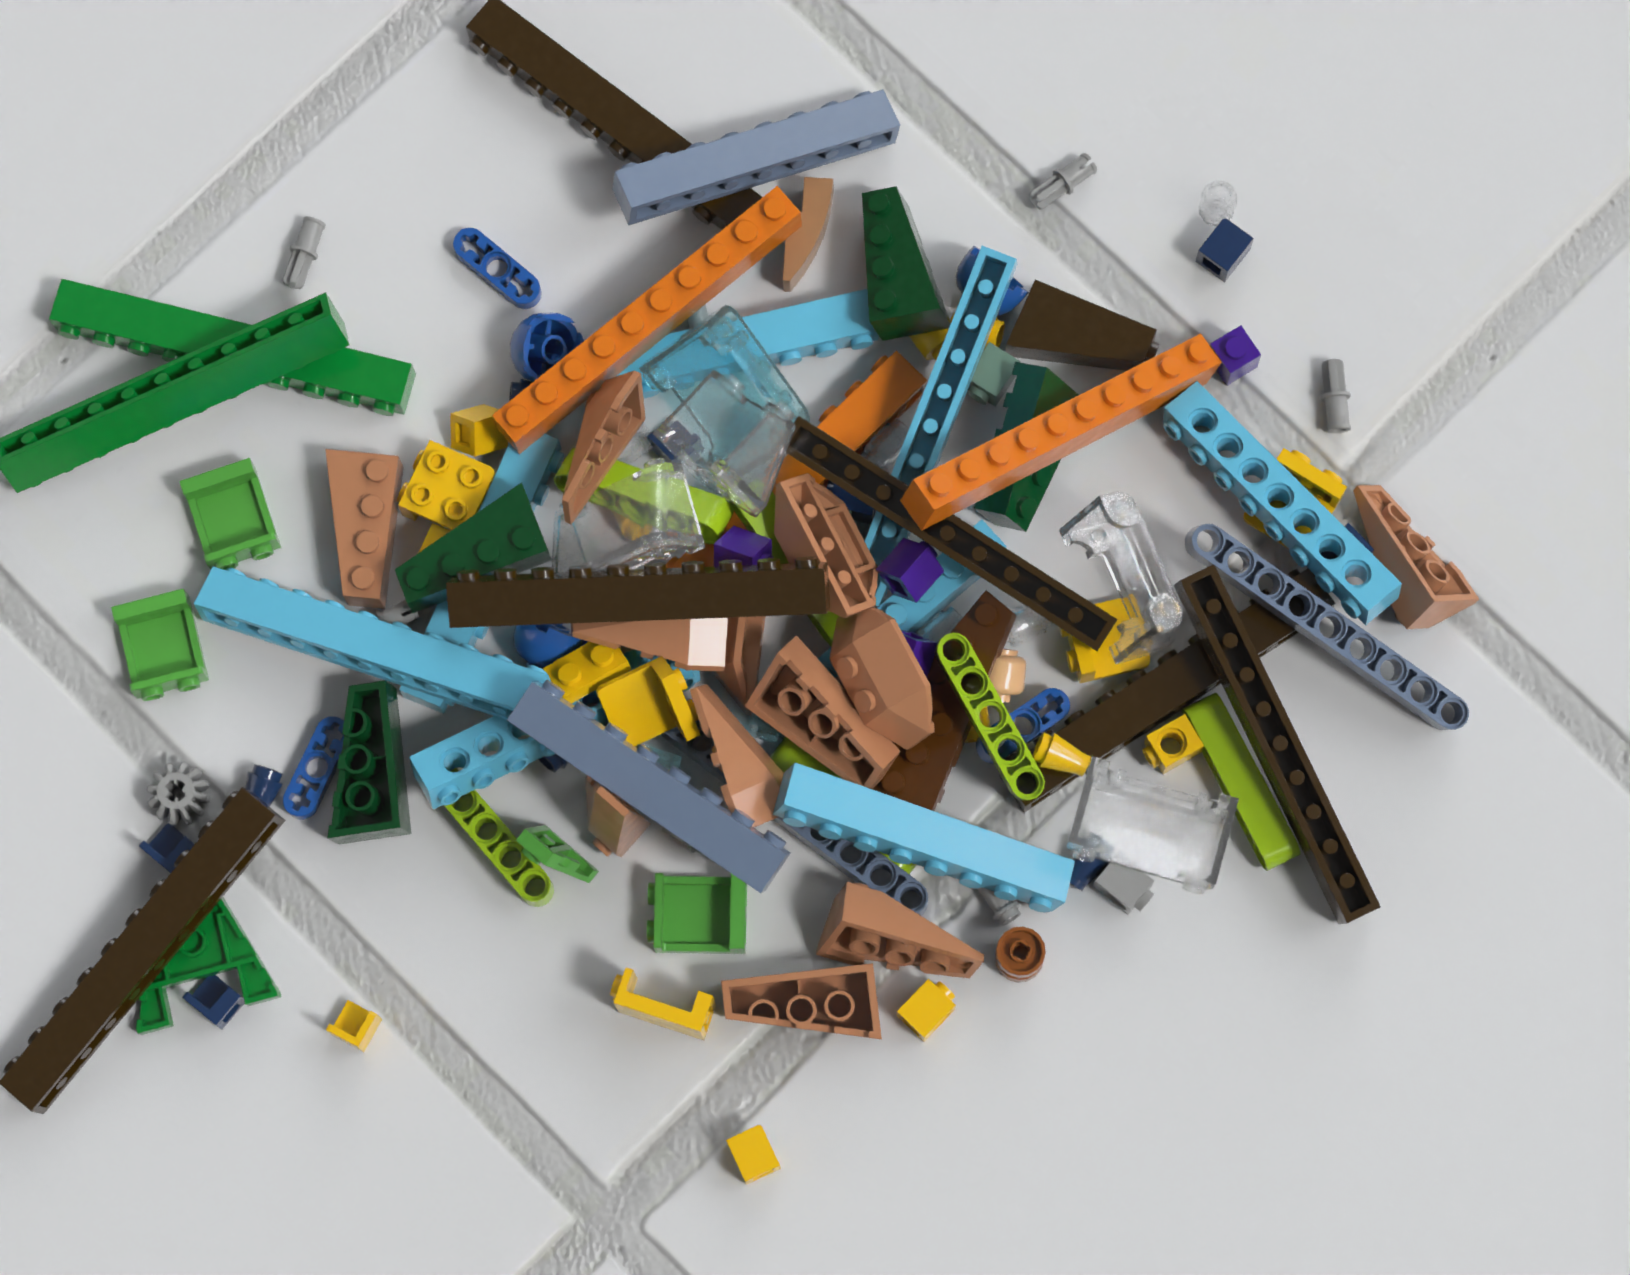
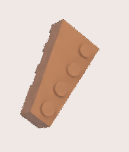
(365, 520)
(819, 717)
(817, 1000)

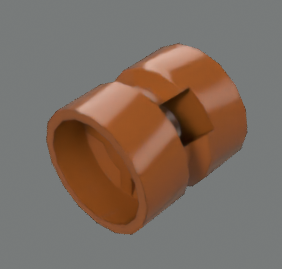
(1020, 954)

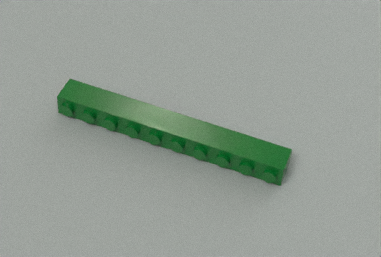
(176, 331)
(172, 392)

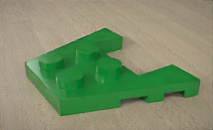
(212, 949)

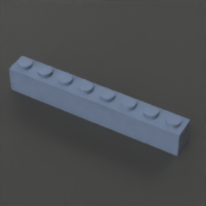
(755, 156)
(650, 786)

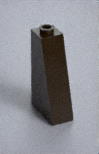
(1078, 332)

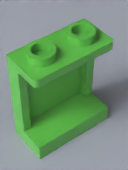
(231, 515)
(161, 644)
(698, 914)

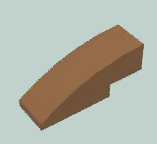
(805, 242)

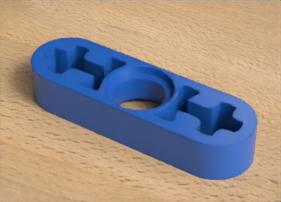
(471, 259)
(1029, 711)
(296, 788)

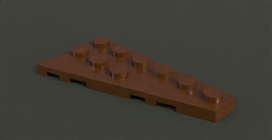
(922, 771)

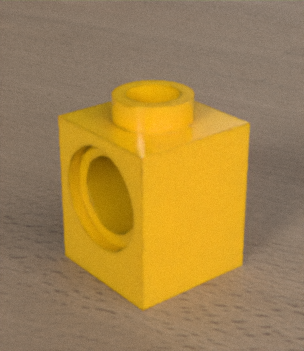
(1180, 730)
(927, 1008)

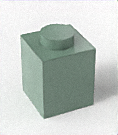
(992, 375)

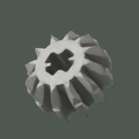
(186, 782)

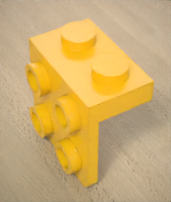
(444, 486)
(1324, 486)
(1100, 664)
(586, 669)
(649, 702)

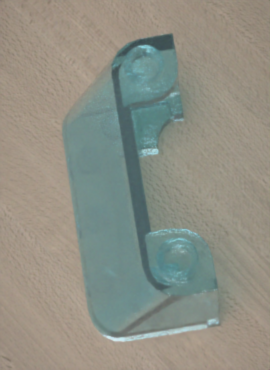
(723, 345)

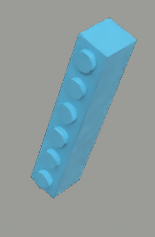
(945, 590)

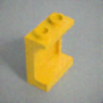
(688, 1023)

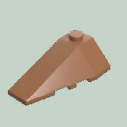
(606, 429)
(1429, 586)
(688, 642)
(748, 770)
(612, 820)
(880, 929)

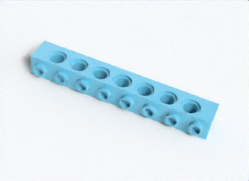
(1200, 408)
(467, 750)

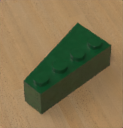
(899, 275)
(1033, 394)
(492, 539)
(371, 775)

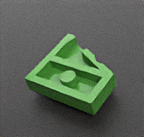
(546, 847)

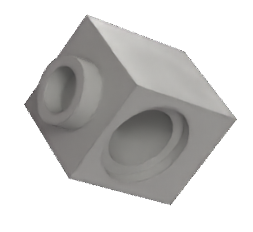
(1125, 887)

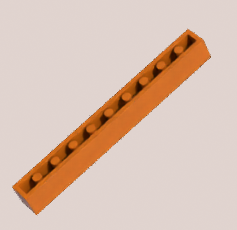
(648, 319)
(864, 412)
(1058, 432)

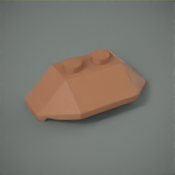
(819, 525)
(742, 658)
(883, 677)

